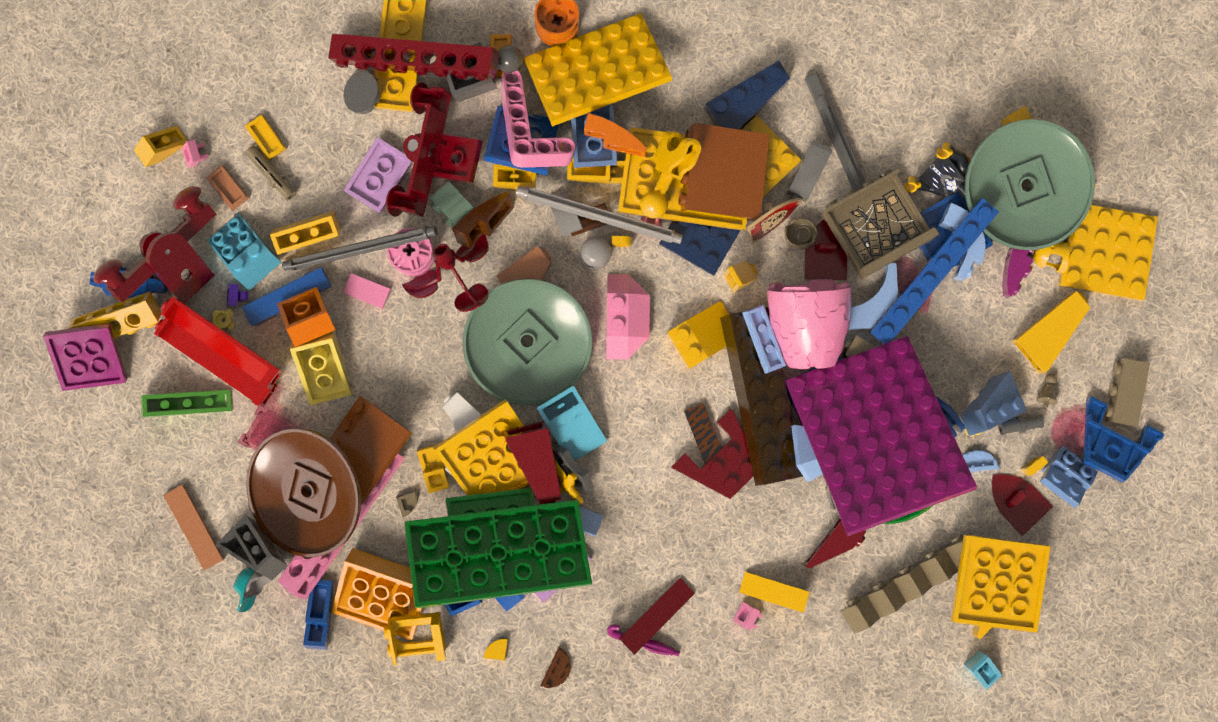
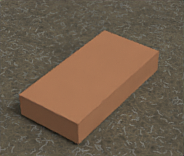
(227, 187)

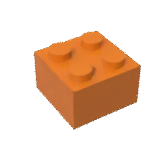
(305, 317)

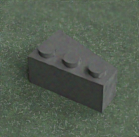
(253, 548)

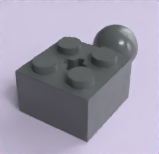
(461, 89)

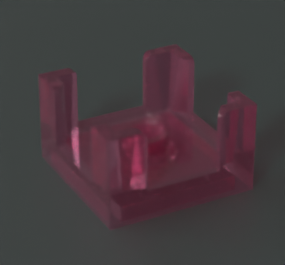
(265, 424)

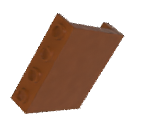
(727, 172)

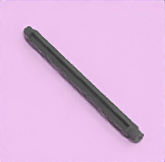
(360, 248)

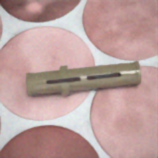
(286, 191)

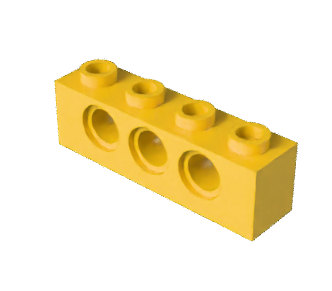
(141, 305)

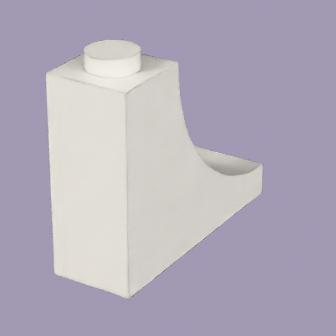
(460, 412)

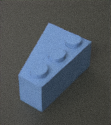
(994, 405)

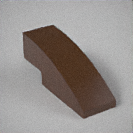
(483, 219)

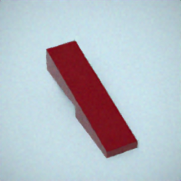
(656, 616)

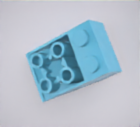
(243, 252)
(572, 423)

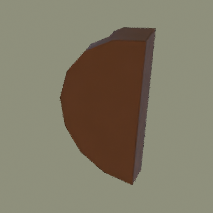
(558, 670)

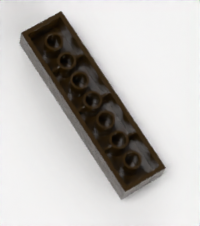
(762, 406)

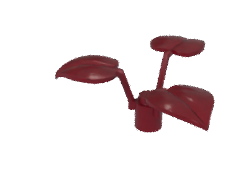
(427, 284)

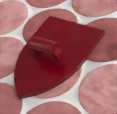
(825, 257)
(1018, 501)

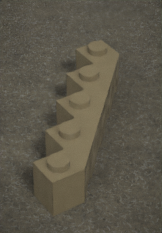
(906, 586)

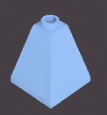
(804, 454)

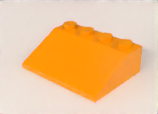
(375, 590)

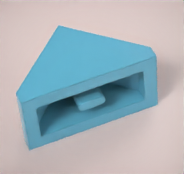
(983, 669)

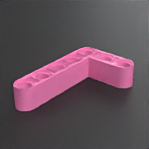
(523, 149)

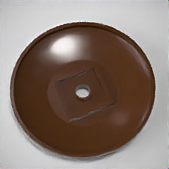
(279, 496)

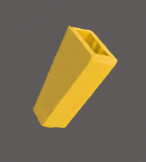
(1051, 332)

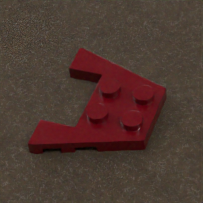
(728, 468)

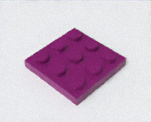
(85, 357)

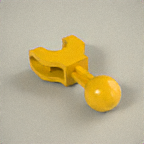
(672, 163)

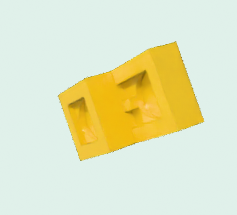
(433, 469)

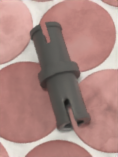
(1021, 424)

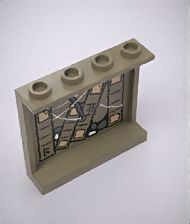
(877, 224)

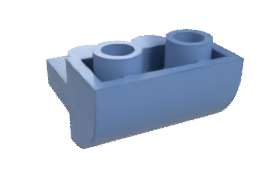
(1068, 476)

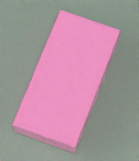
(366, 291)

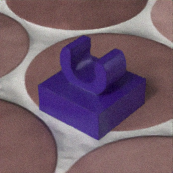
(234, 295)

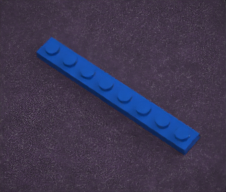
(934, 271)

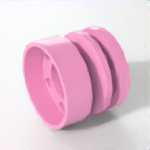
(418, 262)

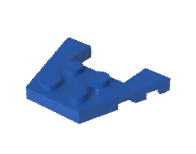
(1111, 451)

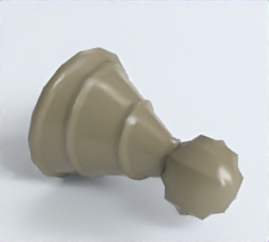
(1048, 395)

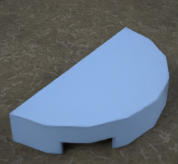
(980, 460)

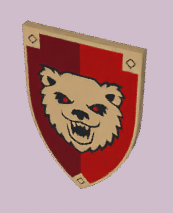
(771, 219)

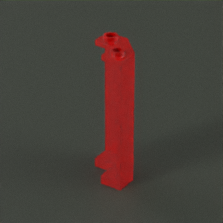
(217, 351)

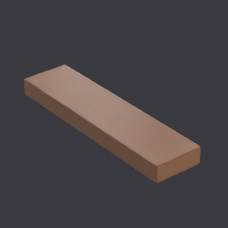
(193, 527)

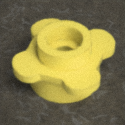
(217, 319)

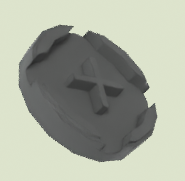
(362, 92)

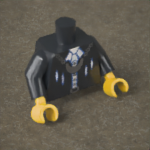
(943, 175)

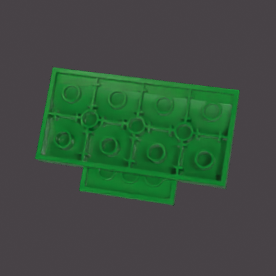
(496, 549)

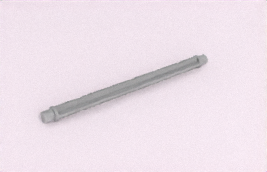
(599, 214)

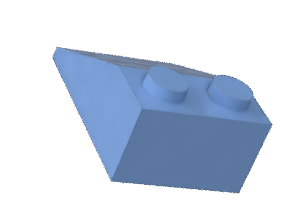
(588, 149)

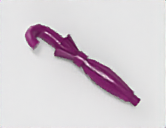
(652, 645)

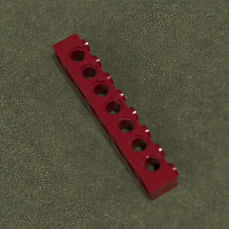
(343, 45)

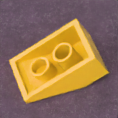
(700, 335)

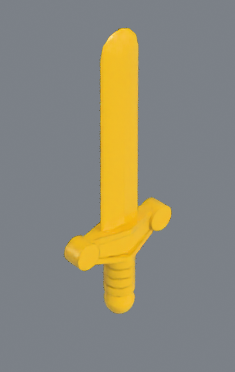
(567, 483)

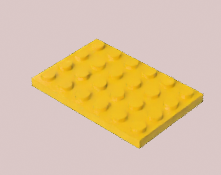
(597, 69)
(642, 177)

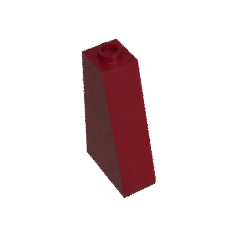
(535, 457)

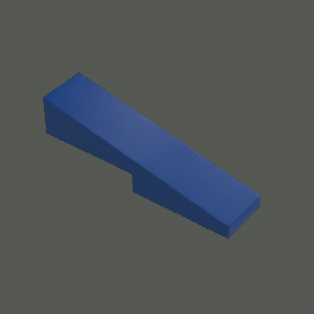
(266, 306)

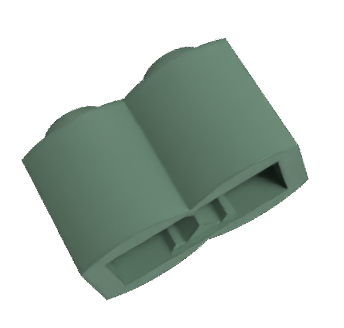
(451, 204)

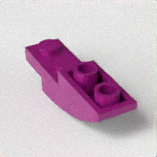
(1015, 268)

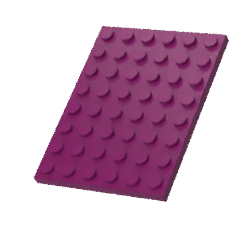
(880, 436)

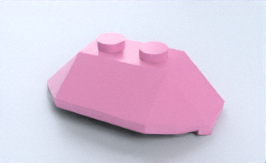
(626, 316)

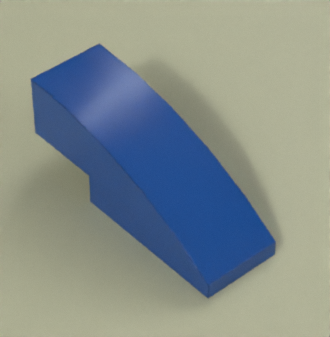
(318, 616)

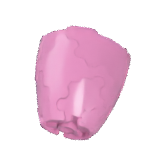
(810, 321)

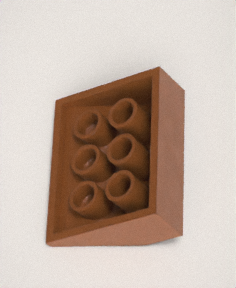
(369, 441)

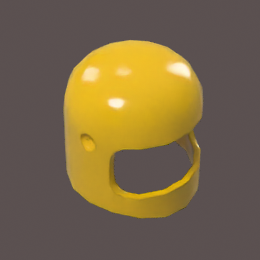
(1041, 256)

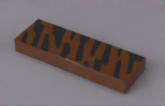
(703, 432)

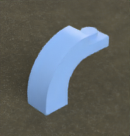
(975, 254)

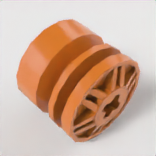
(564, 12)

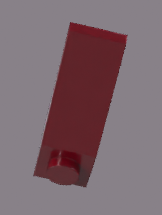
(834, 544)

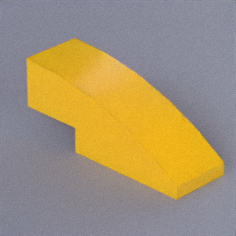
(599, 174)
(774, 592)

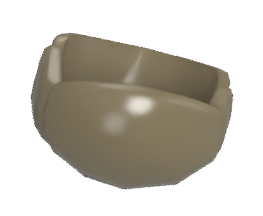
(807, 235)

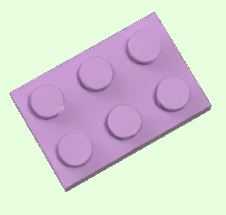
(377, 174)

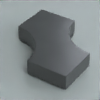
(570, 466)

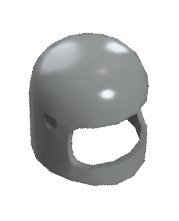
(595, 253)

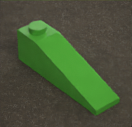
(185, 403)

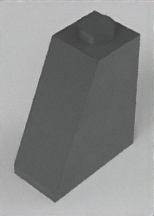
(809, 171)

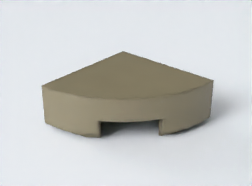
(407, 502)

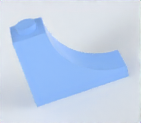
(869, 313)

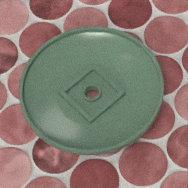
(1059, 178)
(532, 371)

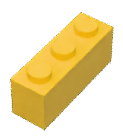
(305, 232)

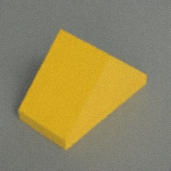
(511, 178)

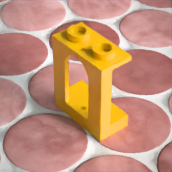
(398, 649)

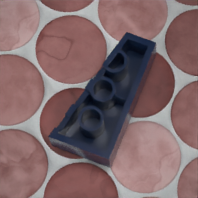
(745, 100)

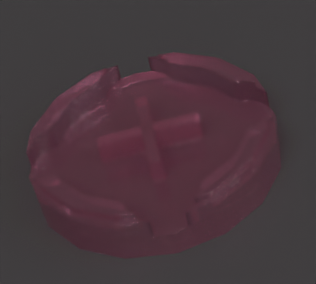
(1069, 431)

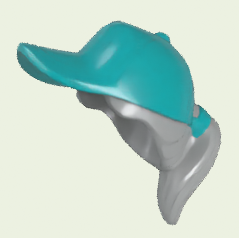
(249, 585)

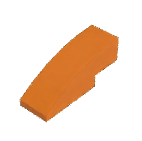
(614, 136)

